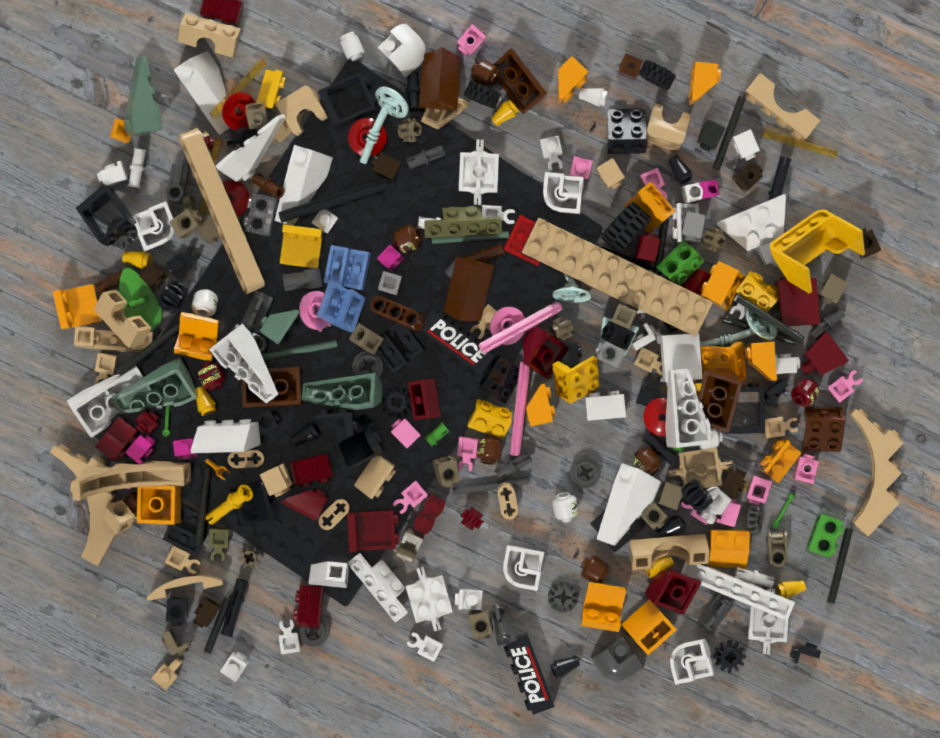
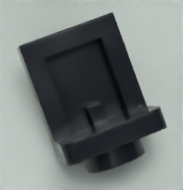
(575, 353)
(808, 649)

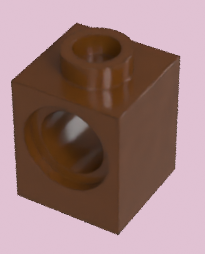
(630, 67)

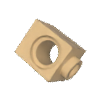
(610, 174)
(118, 517)

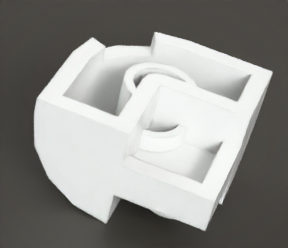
(404, 49)
(563, 192)
(154, 226)
(523, 567)
(691, 661)

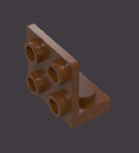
(823, 429)

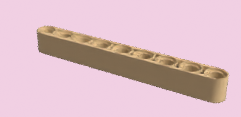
(221, 210)

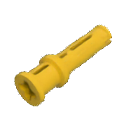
(234, 501)

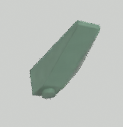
(142, 113)
(162, 387)
(345, 392)

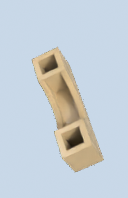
(762, 92)
(277, 480)
(691, 548)

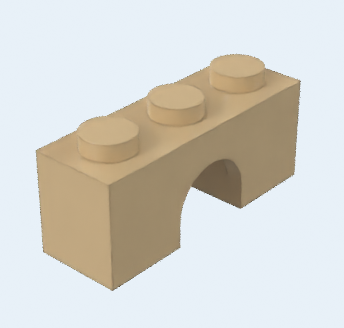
(224, 36)
(112, 310)

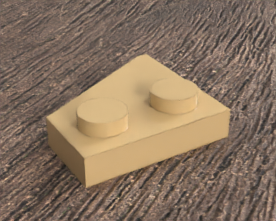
(437, 118)

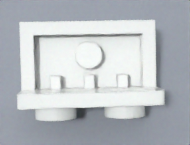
(679, 215)

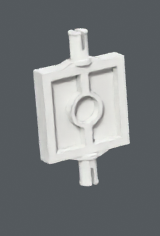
(478, 172)
(428, 598)
(766, 627)

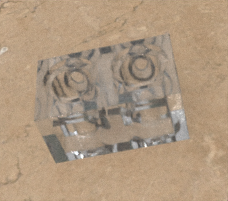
(265, 215)

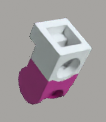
(699, 191)

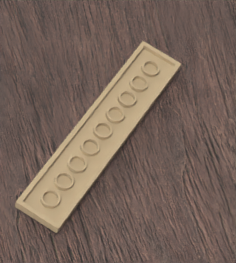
(617, 277)

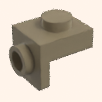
(409, 545)
(170, 641)

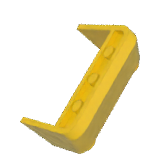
(811, 238)

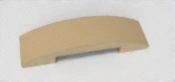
(105, 340)
(208, 582)

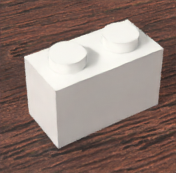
(606, 406)

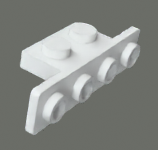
(381, 583)

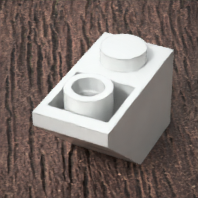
(329, 574)

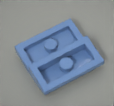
(347, 267)
(341, 306)

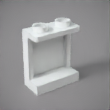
(680, 353)

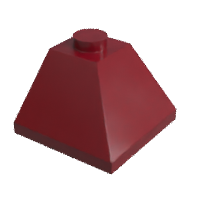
(542, 351)
(307, 503)
(672, 590)

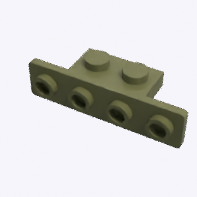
(462, 222)

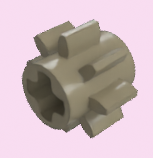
(409, 130)
(713, 239)
(562, 328)
(244, 558)

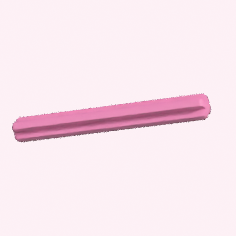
(520, 327)
(519, 413)

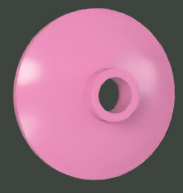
(309, 301)
(511, 316)

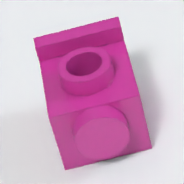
(390, 258)
(183, 447)
(141, 448)

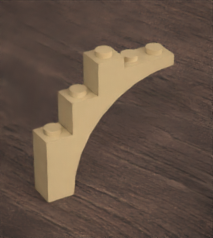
(884, 472)
(120, 476)
(100, 534)

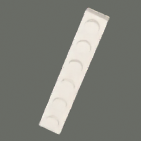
(740, 590)

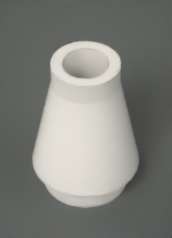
(595, 96)

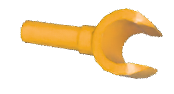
(219, 469)

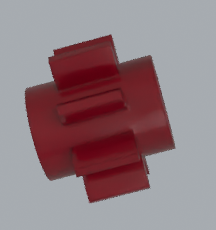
(147, 422)
(472, 518)

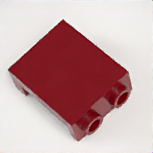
(796, 305)
(372, 530)

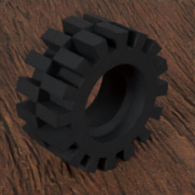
(657, 75)
(482, 94)

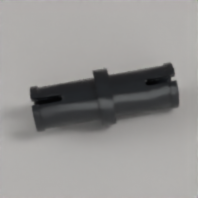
(413, 91)
(660, 448)

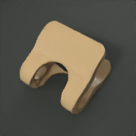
(297, 104)
(666, 134)

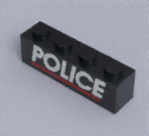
(456, 342)
(530, 674)

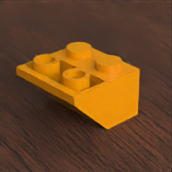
(569, 77)
(538, 407)
(648, 627)

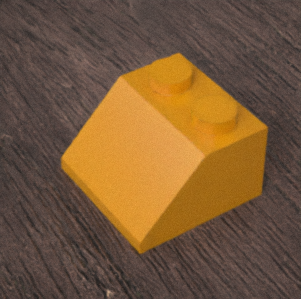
(703, 79)
(722, 285)
(762, 358)
(159, 504)
(728, 548)

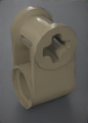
(777, 545)

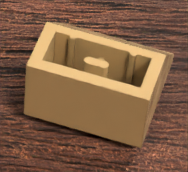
(374, 475)

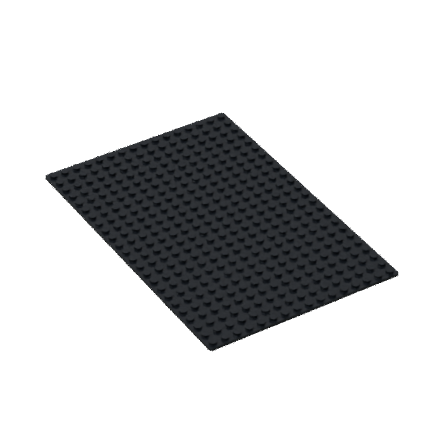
(369, 227)

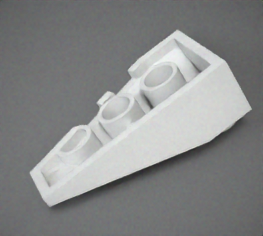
(205, 84)
(245, 160)
(303, 178)
(244, 358)
(94, 404)
(684, 413)
(628, 498)

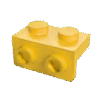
(270, 88)
(758, 291)
(490, 419)

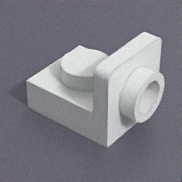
(643, 340)
(469, 599)
(234, 666)

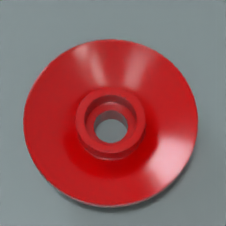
(239, 119)
(359, 130)
(239, 194)
(651, 416)

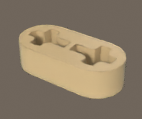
(246, 464)
(512, 500)
(337, 518)

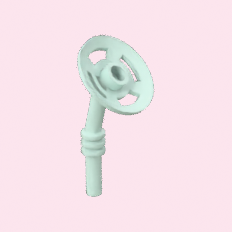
(387, 108)
(571, 292)
(757, 327)

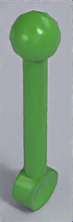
(166, 432)
(775, 524)

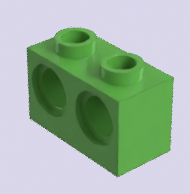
(680, 263)
(819, 533)

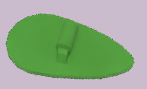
(139, 298)

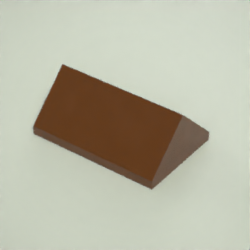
(440, 80)
(519, 81)
(468, 289)
(287, 383)
(720, 397)

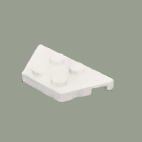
(757, 224)

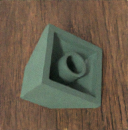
(278, 324)

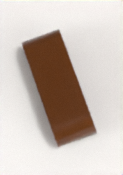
(389, 310)

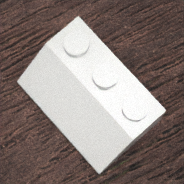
(226, 436)

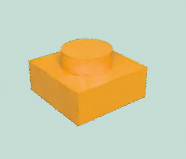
(118, 131)

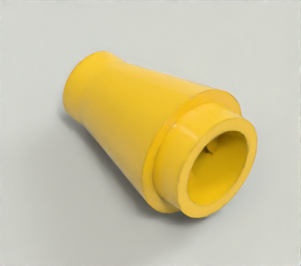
(505, 112)
(140, 259)
(204, 402)
(660, 566)
(790, 588)

